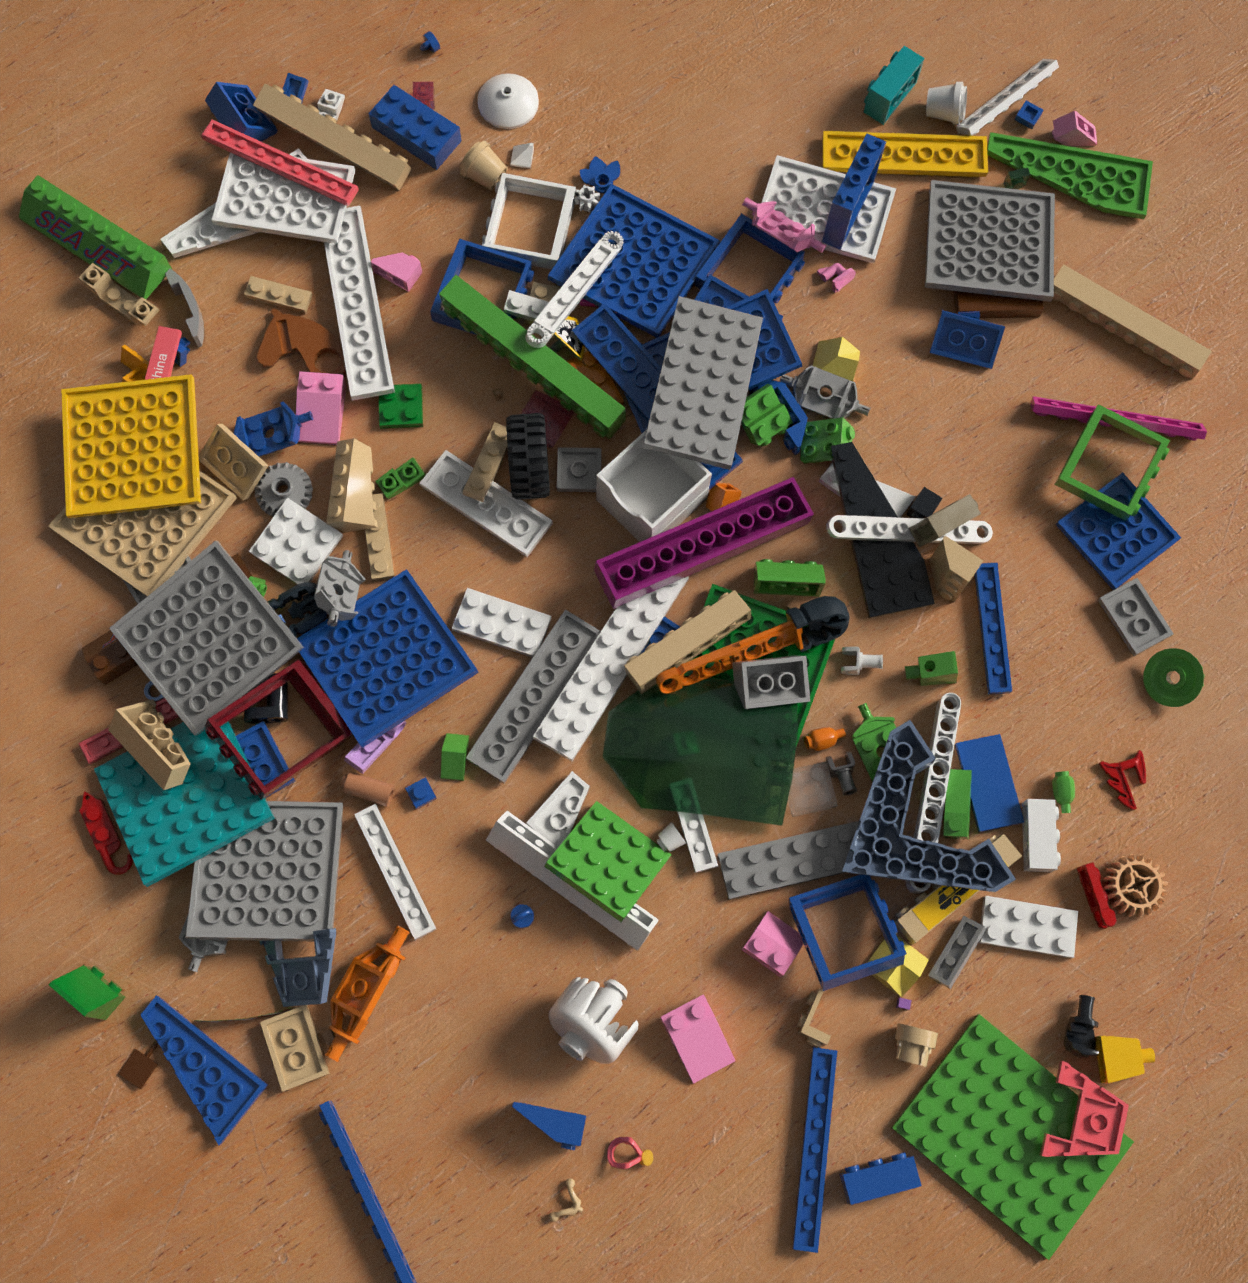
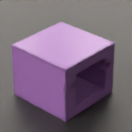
(903, 1003)

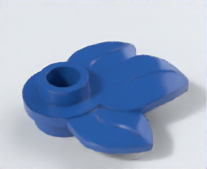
(600, 173)

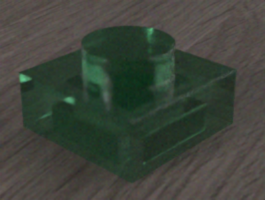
(1017, 178)

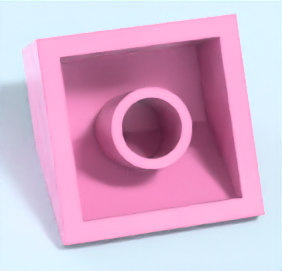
(774, 944)

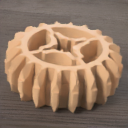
(1139, 894)

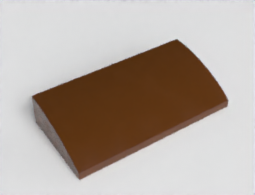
(997, 306)

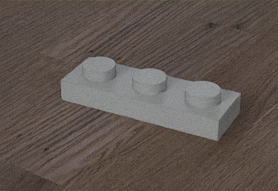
(957, 952)

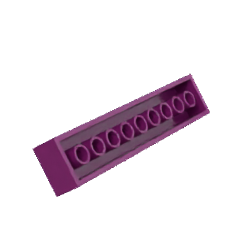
(702, 542)

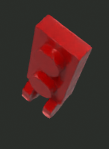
(1096, 896)

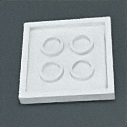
(295, 543)

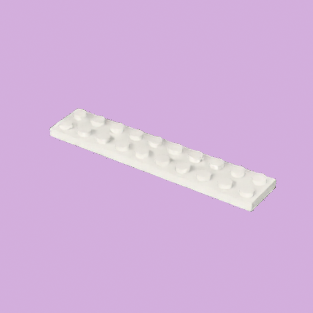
(358, 310)
(603, 671)

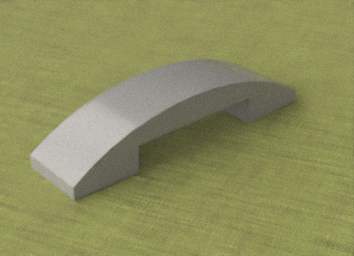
(196, 322)

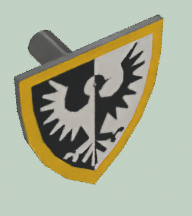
(568, 339)

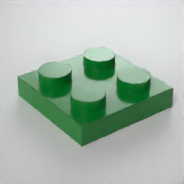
(402, 408)

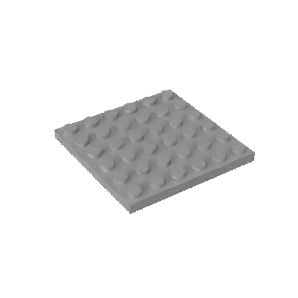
(990, 240)
(206, 637)
(271, 880)

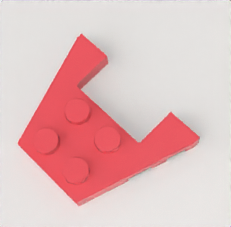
(1096, 1123)

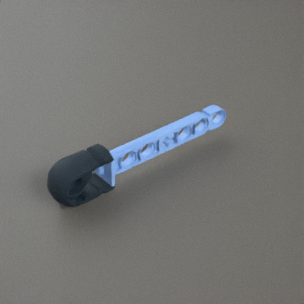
(296, 610)

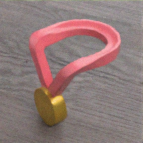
(645, 1157)

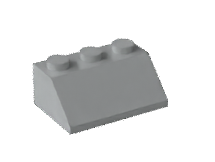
(772, 681)

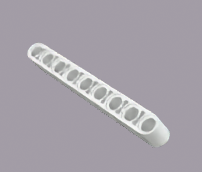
(940, 782)

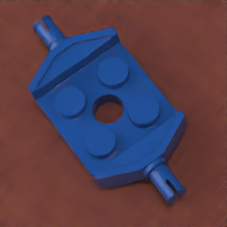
(281, 419)

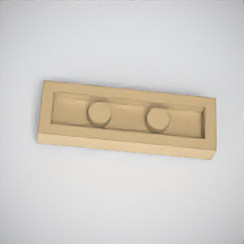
(278, 295)

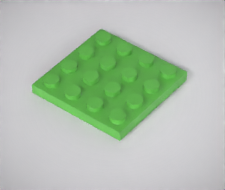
(608, 861)

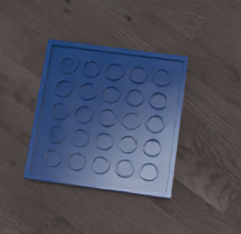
(652, 267)
(386, 658)

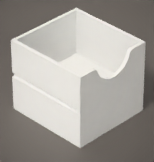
(651, 489)

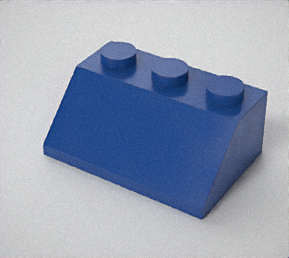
(234, 108)

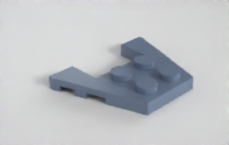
(303, 978)

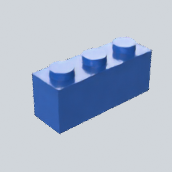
(880, 1178)

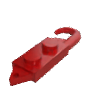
(103, 833)

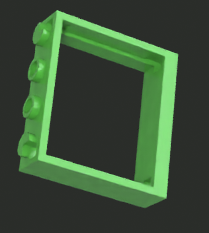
(1095, 497)

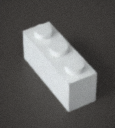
(1040, 835)

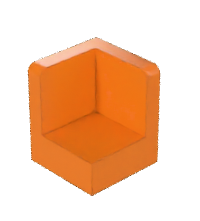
(722, 495)

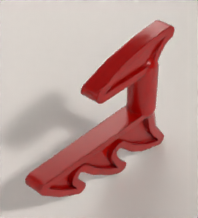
(1116, 771)

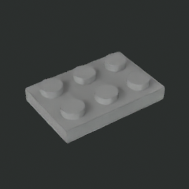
(1135, 617)

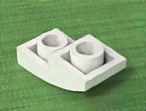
(330, 103)

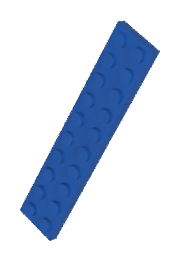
(629, 366)

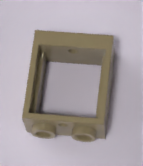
(945, 520)

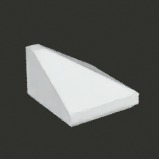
(522, 155)

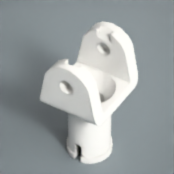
(863, 661)

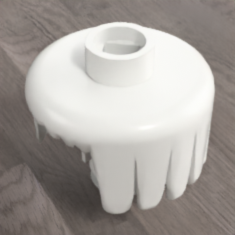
(584, 1018)

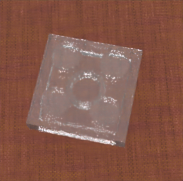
(811, 790)

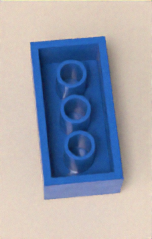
(415, 127)

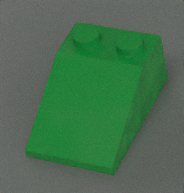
(89, 992)

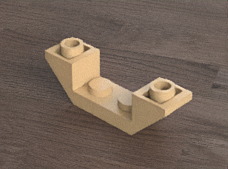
(101, 284)

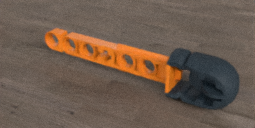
(826, 621)

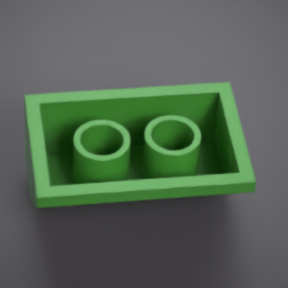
(788, 578)

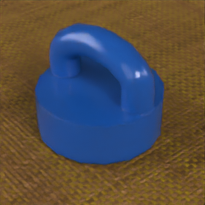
(430, 42)
(522, 916)

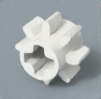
(586, 198)

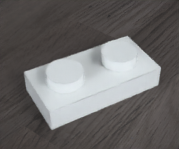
(524, 305)

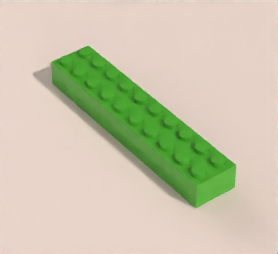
(539, 364)

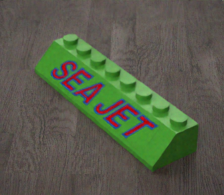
(92, 237)

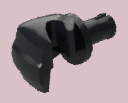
(1079, 1031)

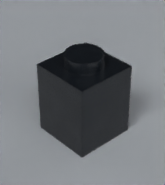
(924, 504)

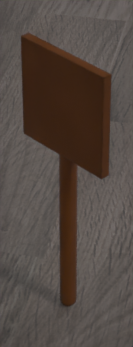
(139, 1067)

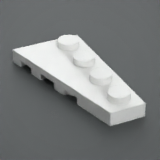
(898, 499)

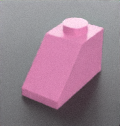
(1074, 130)
(398, 269)

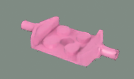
(781, 227)

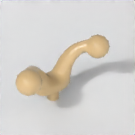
(570, 1183)

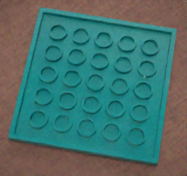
(186, 821)

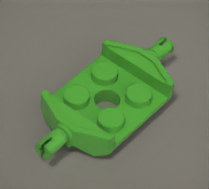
(870, 736)

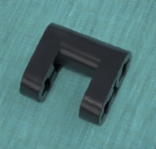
(276, 707)

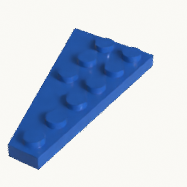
(210, 1075)

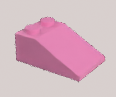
(325, 398)
(697, 1038)

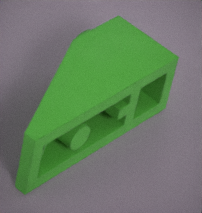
(958, 804)

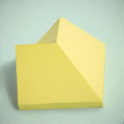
(837, 357)
(904, 976)

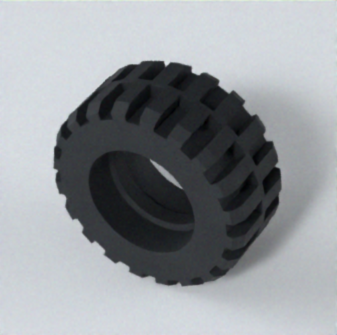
(527, 456)

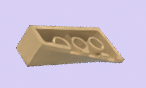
(351, 488)
(150, 743)

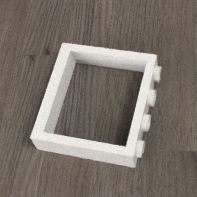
(537, 188)

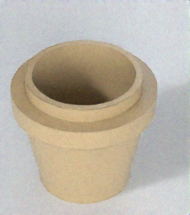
(482, 165)

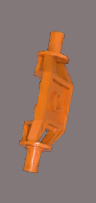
(361, 991)

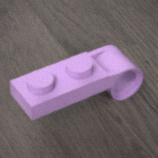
(363, 758)

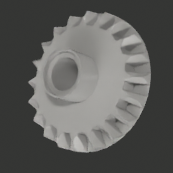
(298, 490)

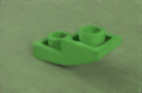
(401, 479)

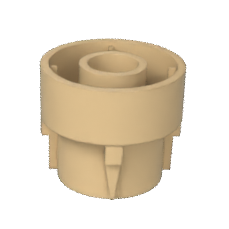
(914, 1044)

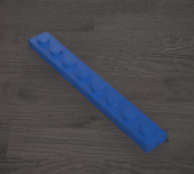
(814, 1150)
(361, 1183)

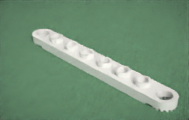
(574, 289)
(897, 529)

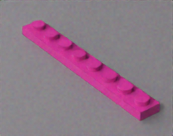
(1081, 412)

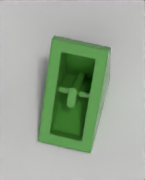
(454, 756)

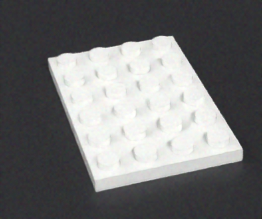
(806, 197)
(273, 204)

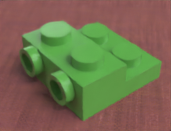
(764, 416)

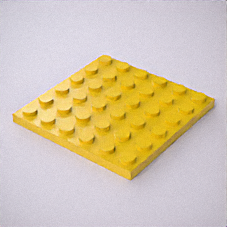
(130, 446)

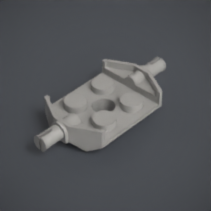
(807, 393)
(343, 577)

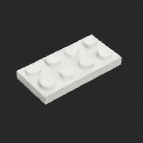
(501, 623)
(1029, 927)

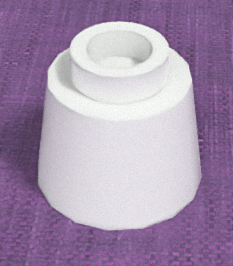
(670, 838)

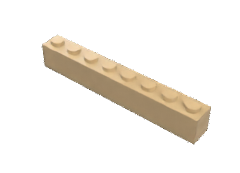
(331, 136)
(1129, 322)

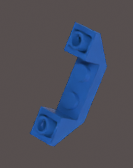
(793, 435)

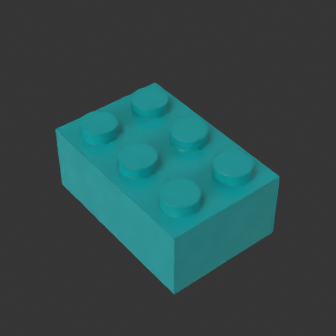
(893, 84)

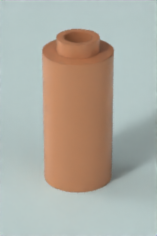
(368, 788)

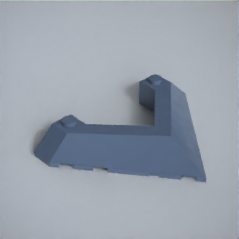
(883, 850)

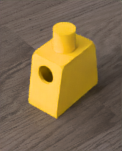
(1121, 1058)

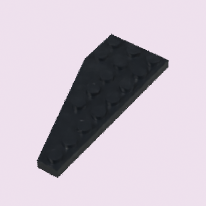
(889, 571)

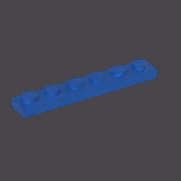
(993, 629)

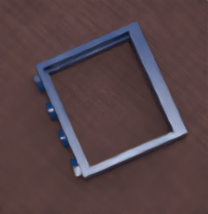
(853, 191)
(744, 225)
(487, 255)
(879, 907)

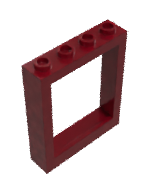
(314, 698)

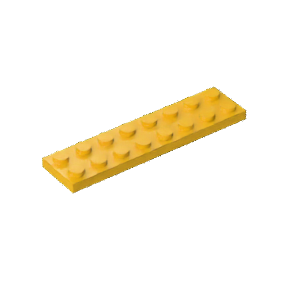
(911, 153)

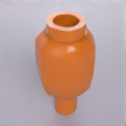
(823, 738)

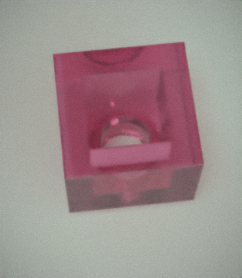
(424, 93)

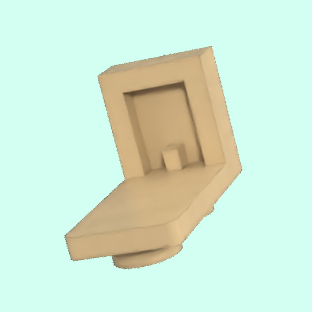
(814, 1036)

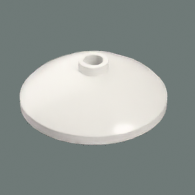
(510, 109)

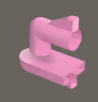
(843, 278)

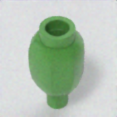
(1064, 790)

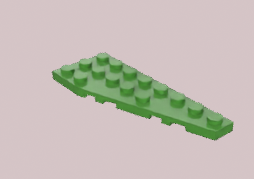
(1096, 178)

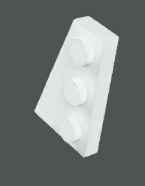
(559, 812)

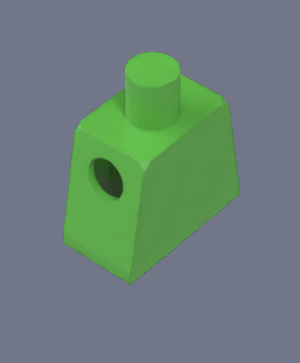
(943, 666)

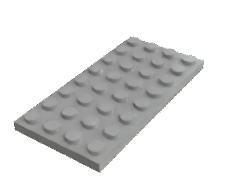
(703, 383)

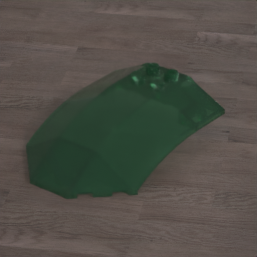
(704, 752)

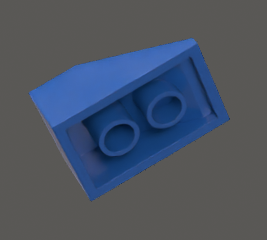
(558, 1124)

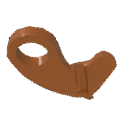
(298, 333)

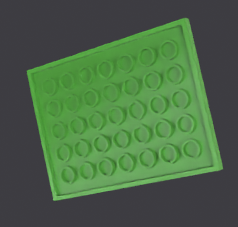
(985, 1129)

